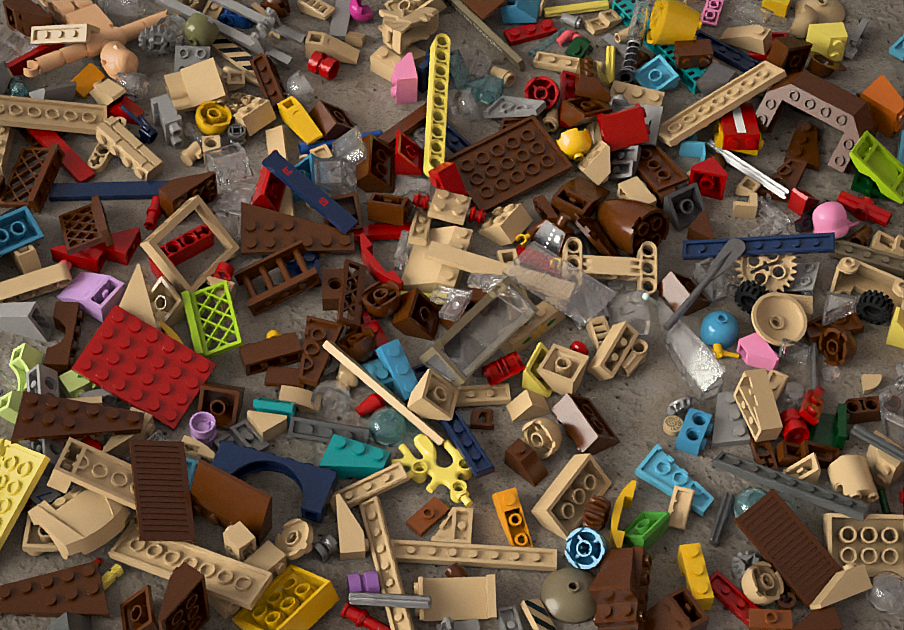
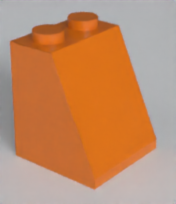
(886, 105)

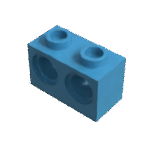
(695, 432)

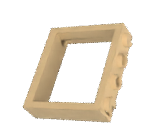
(165, 265)

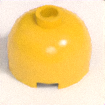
(212, 118)
(575, 143)

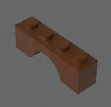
(66, 319)

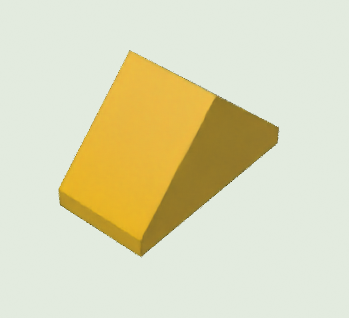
(779, 7)

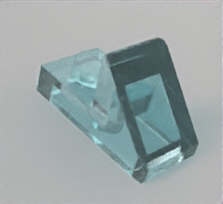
(458, 69)

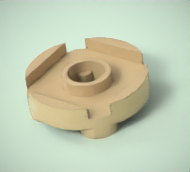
(302, 543)

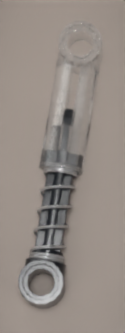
(635, 39)

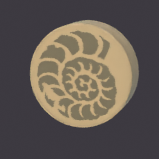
(672, 425)

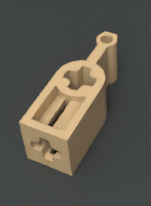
(177, 92)

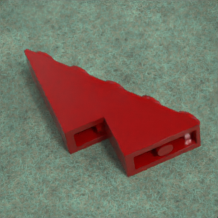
(94, 257)

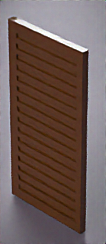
(161, 491)
(788, 546)

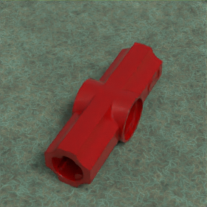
(864, 208)

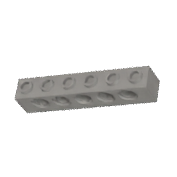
(45, 381)

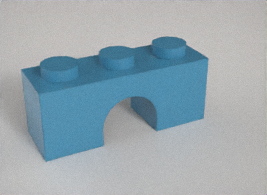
(394, 359)

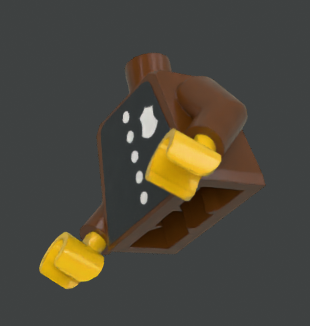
(550, 233)

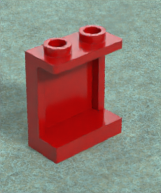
(624, 127)

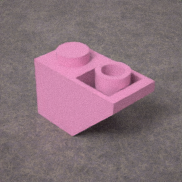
(757, 352)

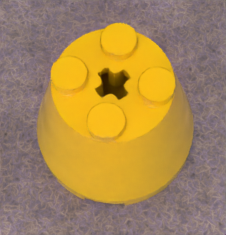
(672, 22)

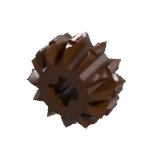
(596, 512)

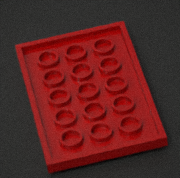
(144, 367)

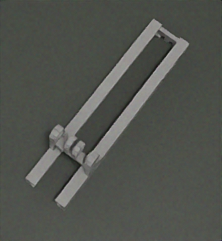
(255, 41)

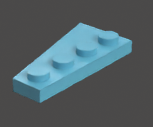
(664, 474)

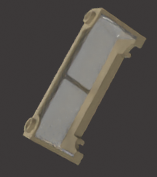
(480, 333)

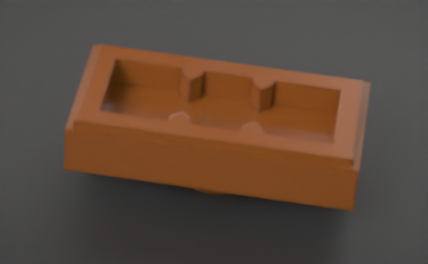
(427, 516)
(769, 619)

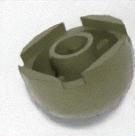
(200, 31)

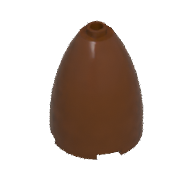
(632, 223)

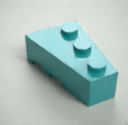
(354, 458)

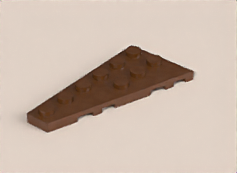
(270, 231)
(54, 593)

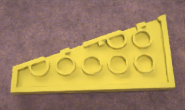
(18, 478)

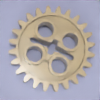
(771, 283)

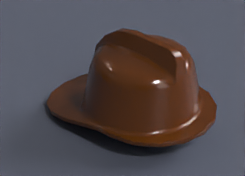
(822, 66)

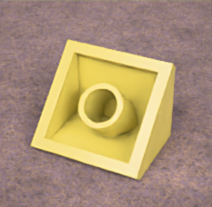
(531, 379)

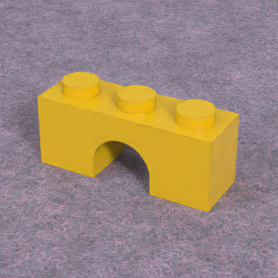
(693, 566)

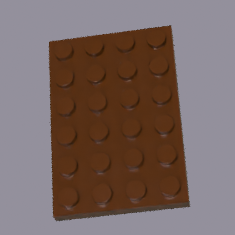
(509, 164)

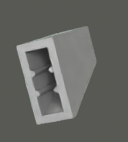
(25, 320)

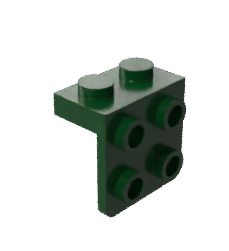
(831, 428)

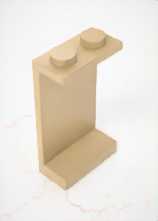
(457, 598)

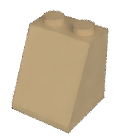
(205, 83)

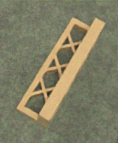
(62, 34)

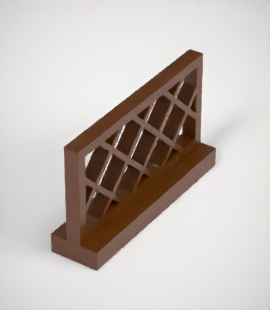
(44, 178)
(98, 221)

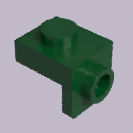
(579, 47)

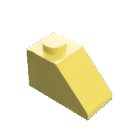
(896, 330)

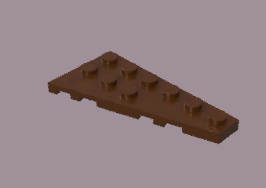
(62, 418)

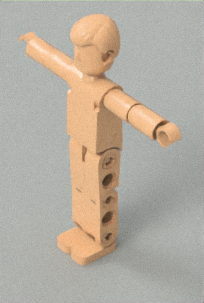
(108, 43)

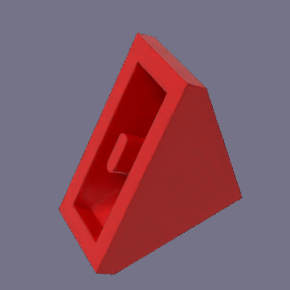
(116, 111)
(801, 201)

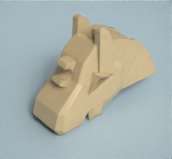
(407, 26)

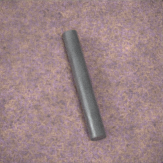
(814, 365)

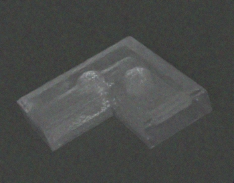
(454, 301)

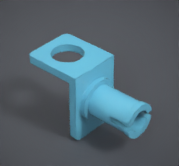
(692, 148)

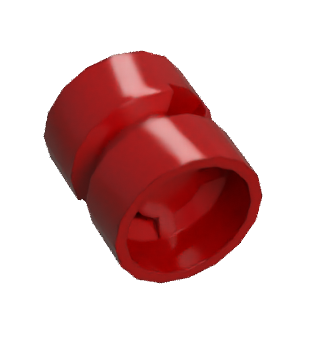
(323, 64)
(794, 426)

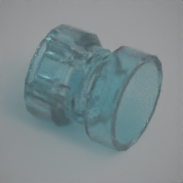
(18, 87)

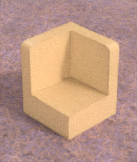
(746, 209)

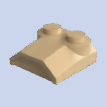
(37, 540)

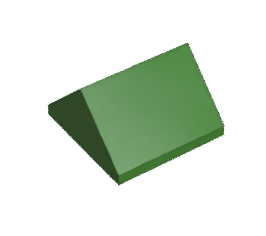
(646, 529)

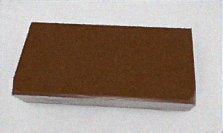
(282, 376)

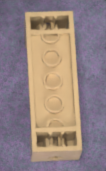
(93, 471)

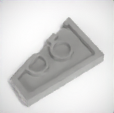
(514, 107)
(729, 423)

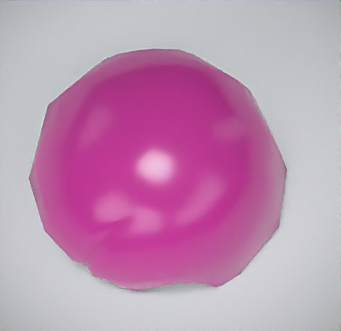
(360, 12)

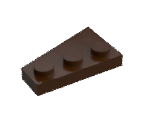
(805, 145)
(787, 175)

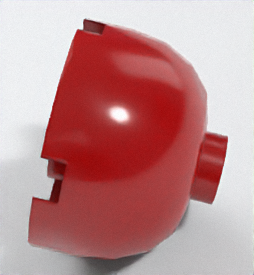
(543, 89)

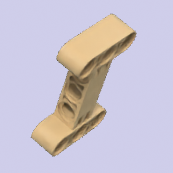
(616, 267)

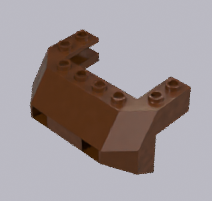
(824, 102)

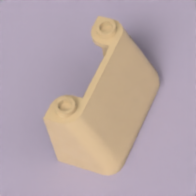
(861, 277)

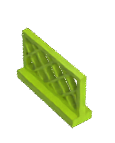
(196, 325)

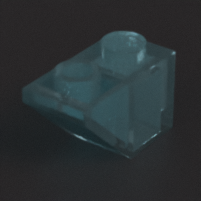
(486, 88)

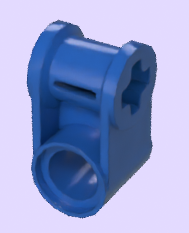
(235, 20)

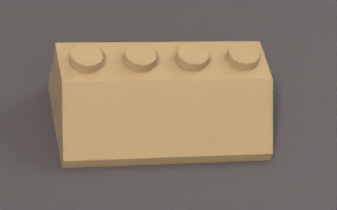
(566, 498)

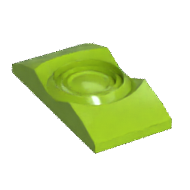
(880, 165)

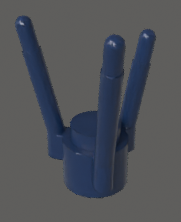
(147, 132)

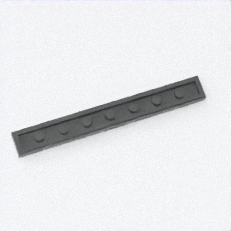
(792, 486)

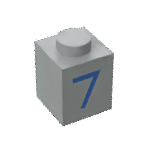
(42, 494)

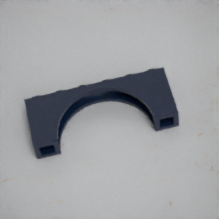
(315, 482)

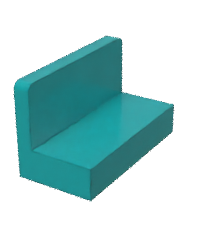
(275, 407)

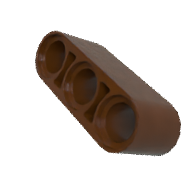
(863, 409)

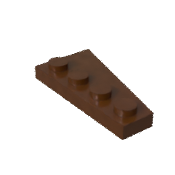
(314, 356)

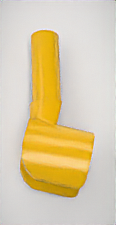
(719, 352)

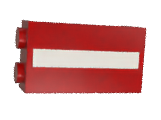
(740, 129)

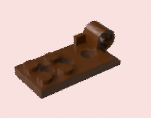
(662, 166)

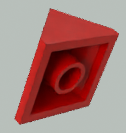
(408, 156)
(710, 178)

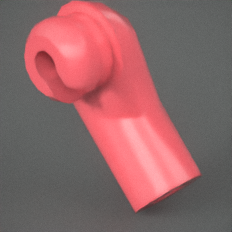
(567, 35)

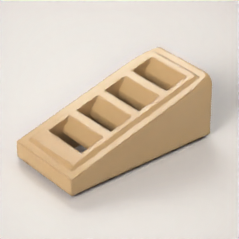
(315, 8)
(597, 325)

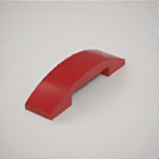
(373, 266)

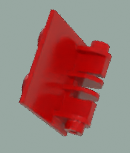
(503, 368)

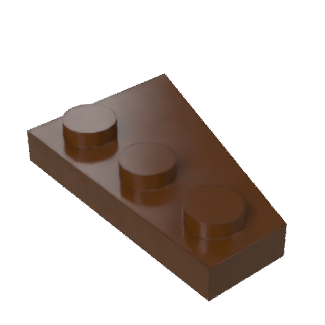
(595, 234)
(849, 322)

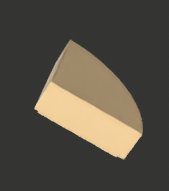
(870, 382)

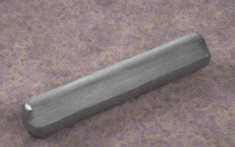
(721, 519)

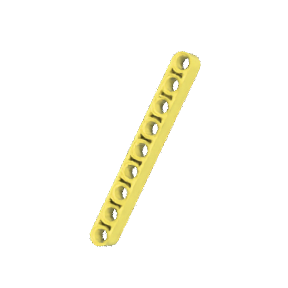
(437, 103)

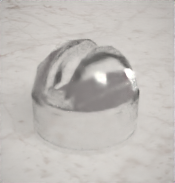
(830, 373)

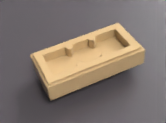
(680, 507)

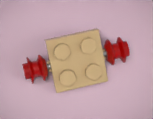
(449, 207)

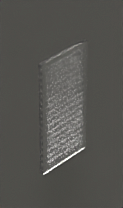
(559, 283)

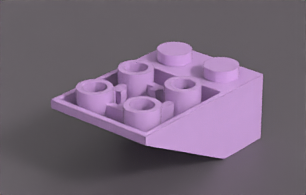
(94, 293)

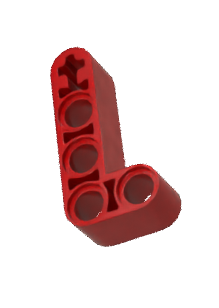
(185, 247)

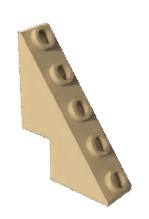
(137, 299)

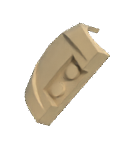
(80, 520)

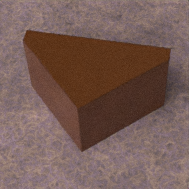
(700, 228)

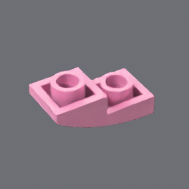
(712, 12)

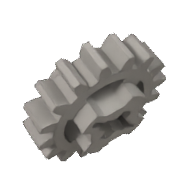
(157, 40)

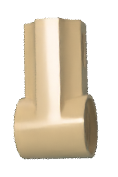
(633, 358)

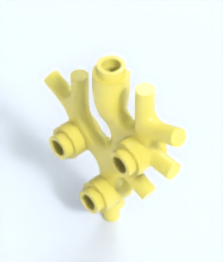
(427, 466)

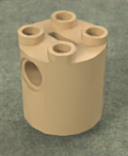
(853, 478)

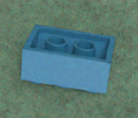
(18, 230)

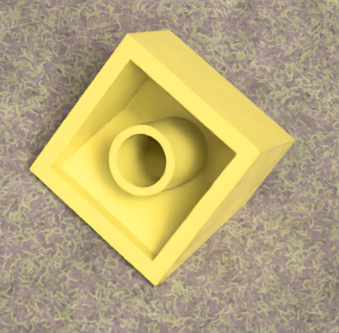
(828, 39)

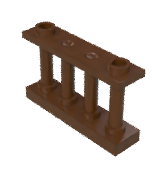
(283, 291)

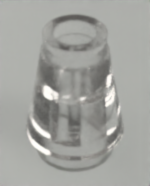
(193, 133)

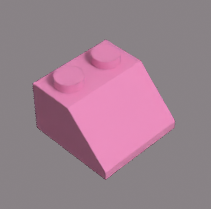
(404, 81)

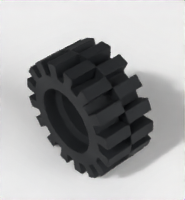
(748, 294)
(883, 307)

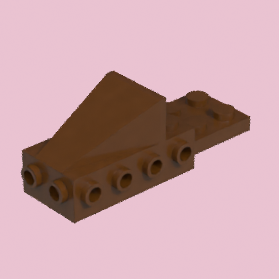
(622, 589)

